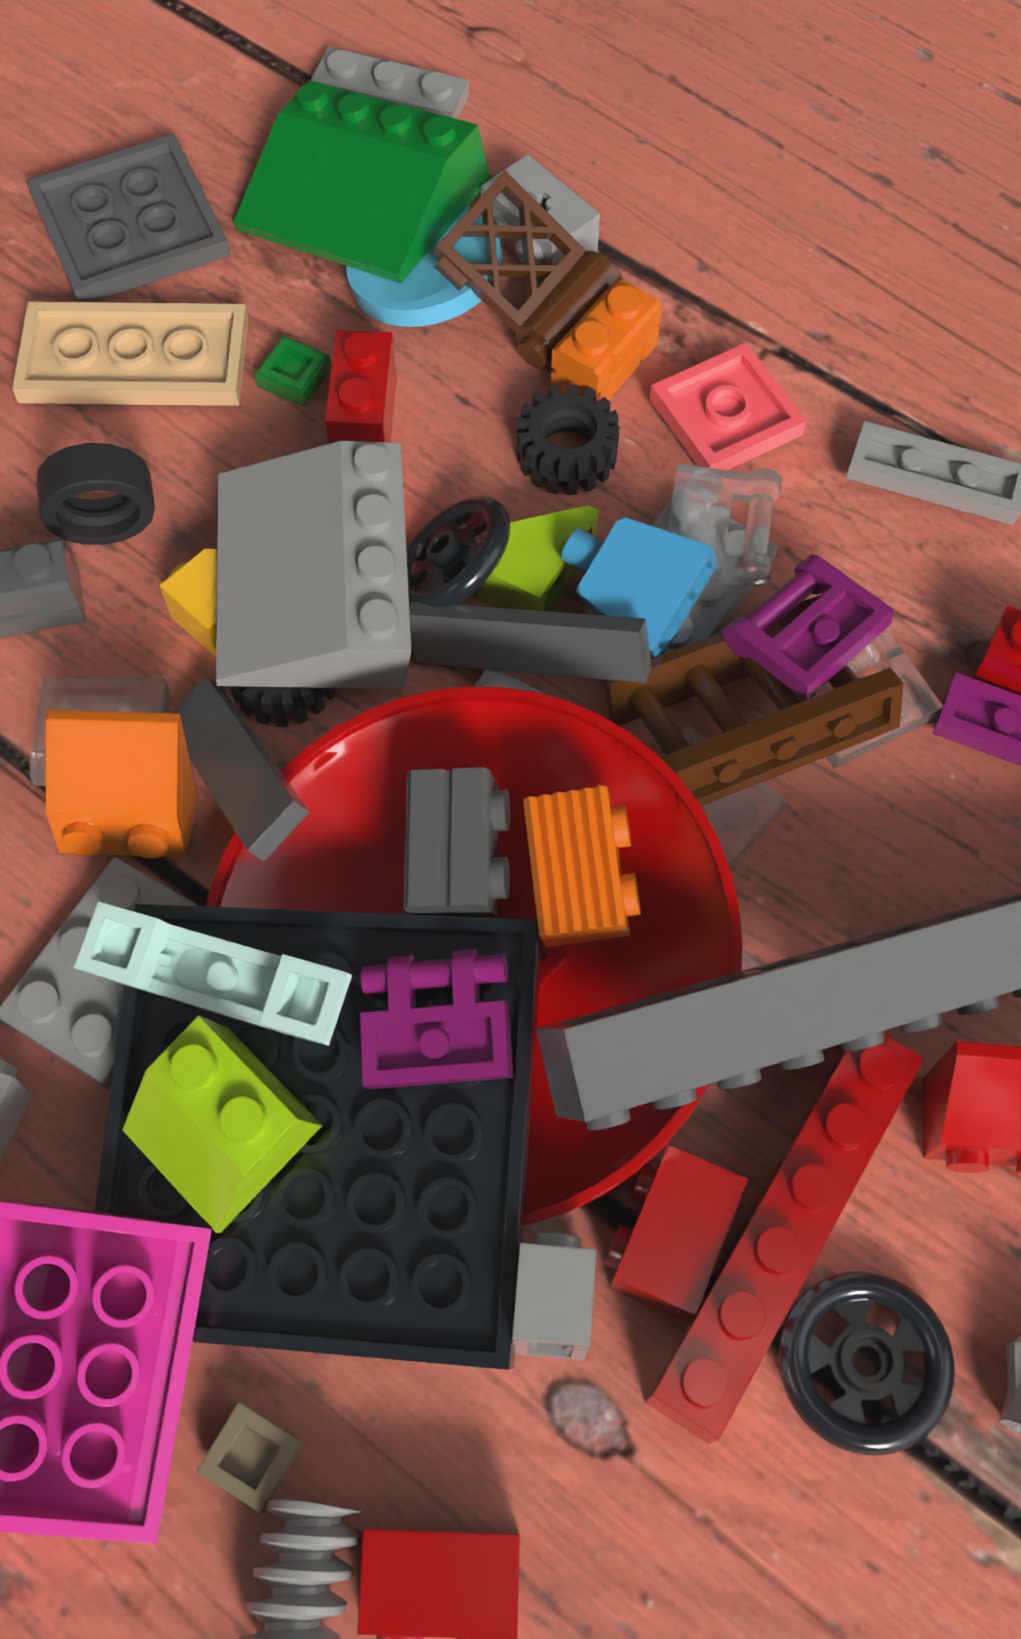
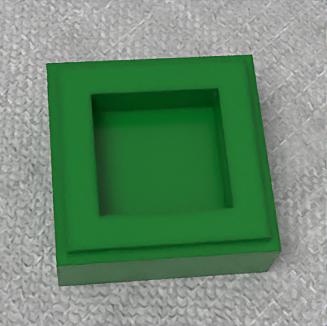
(293, 371)

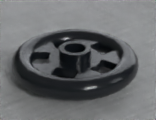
(452, 553)
(918, 1330)

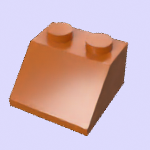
(119, 783)

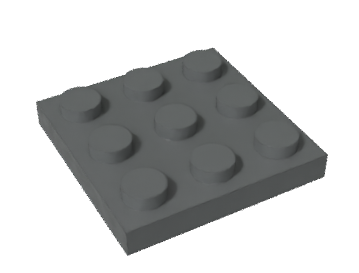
(128, 219)

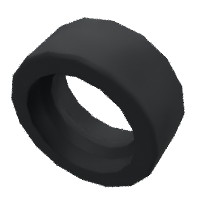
(88, 469)

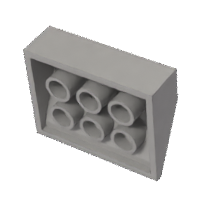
(314, 570)

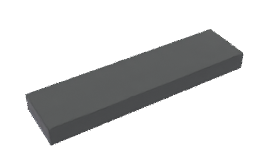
(531, 641)
(239, 770)

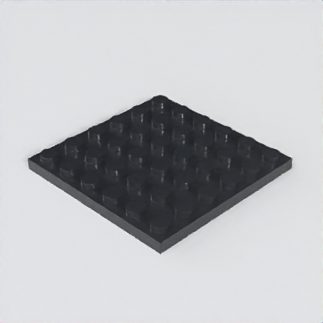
(406, 1202)

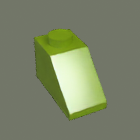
(532, 567)

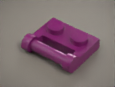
(821, 637)

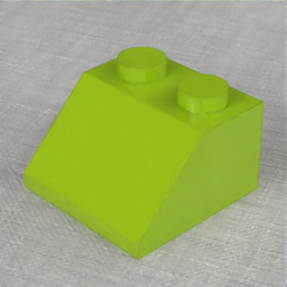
(216, 1121)

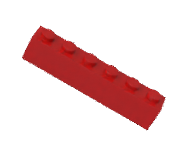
(782, 1239)

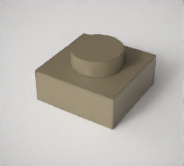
(250, 1457)

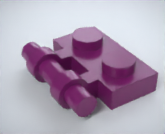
(438, 1041)

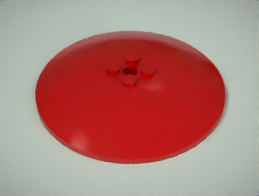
(353, 860)

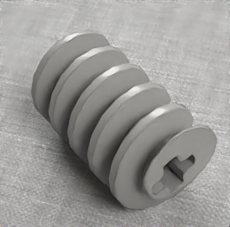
(302, 1571)

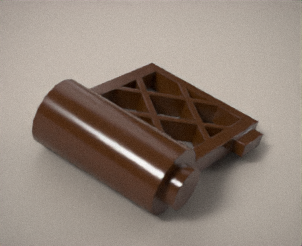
(560, 298)

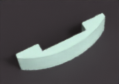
(214, 973)

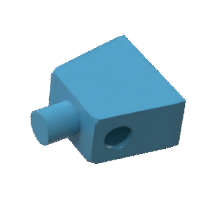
(641, 575)

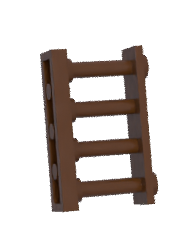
(760, 748)

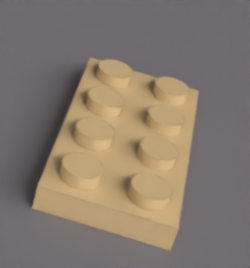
(131, 353)

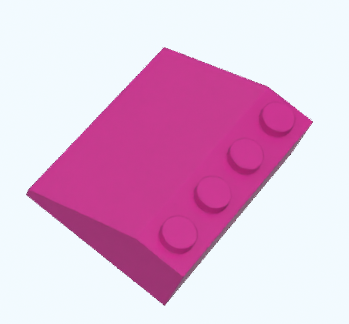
(92, 1367)

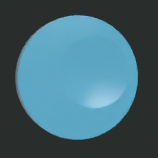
(425, 293)

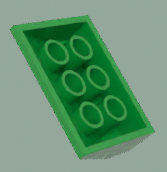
(362, 180)

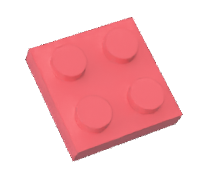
(727, 409)

